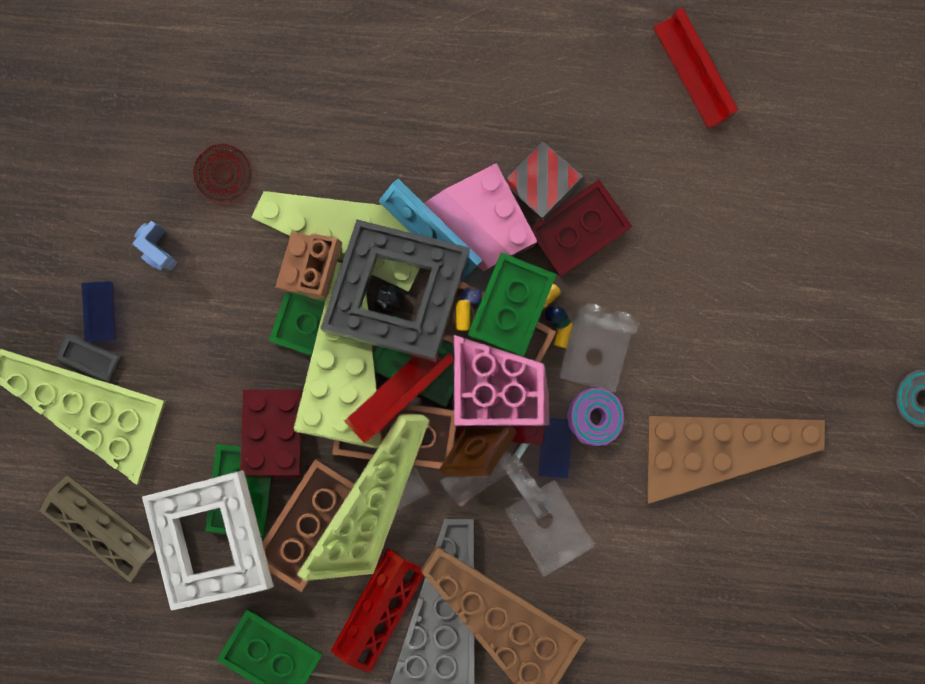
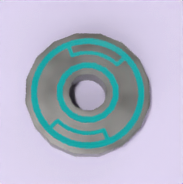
(905, 398)

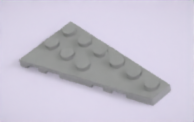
(437, 641)

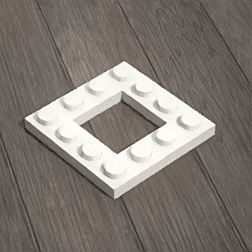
(233, 498)

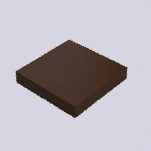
(478, 450)

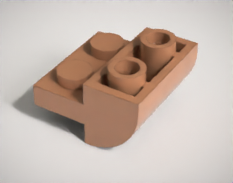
(309, 265)

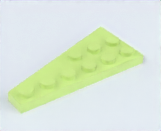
(336, 220)
(336, 384)
(97, 414)
(364, 520)

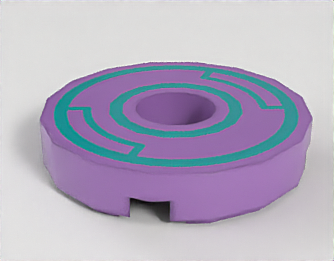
(611, 416)

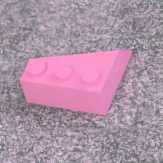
(484, 216)
(497, 387)

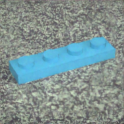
(421, 220)

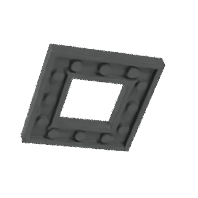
(419, 339)

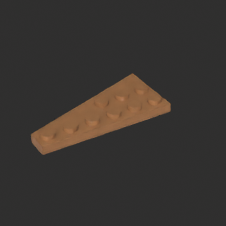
(708, 450)
(514, 632)

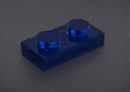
(98, 311)
(556, 449)

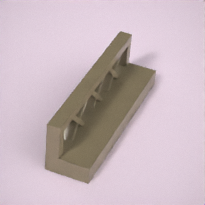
(99, 525)

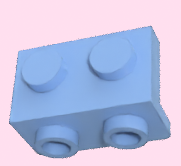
(146, 241)

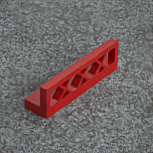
(695, 69)
(395, 395)
(373, 609)

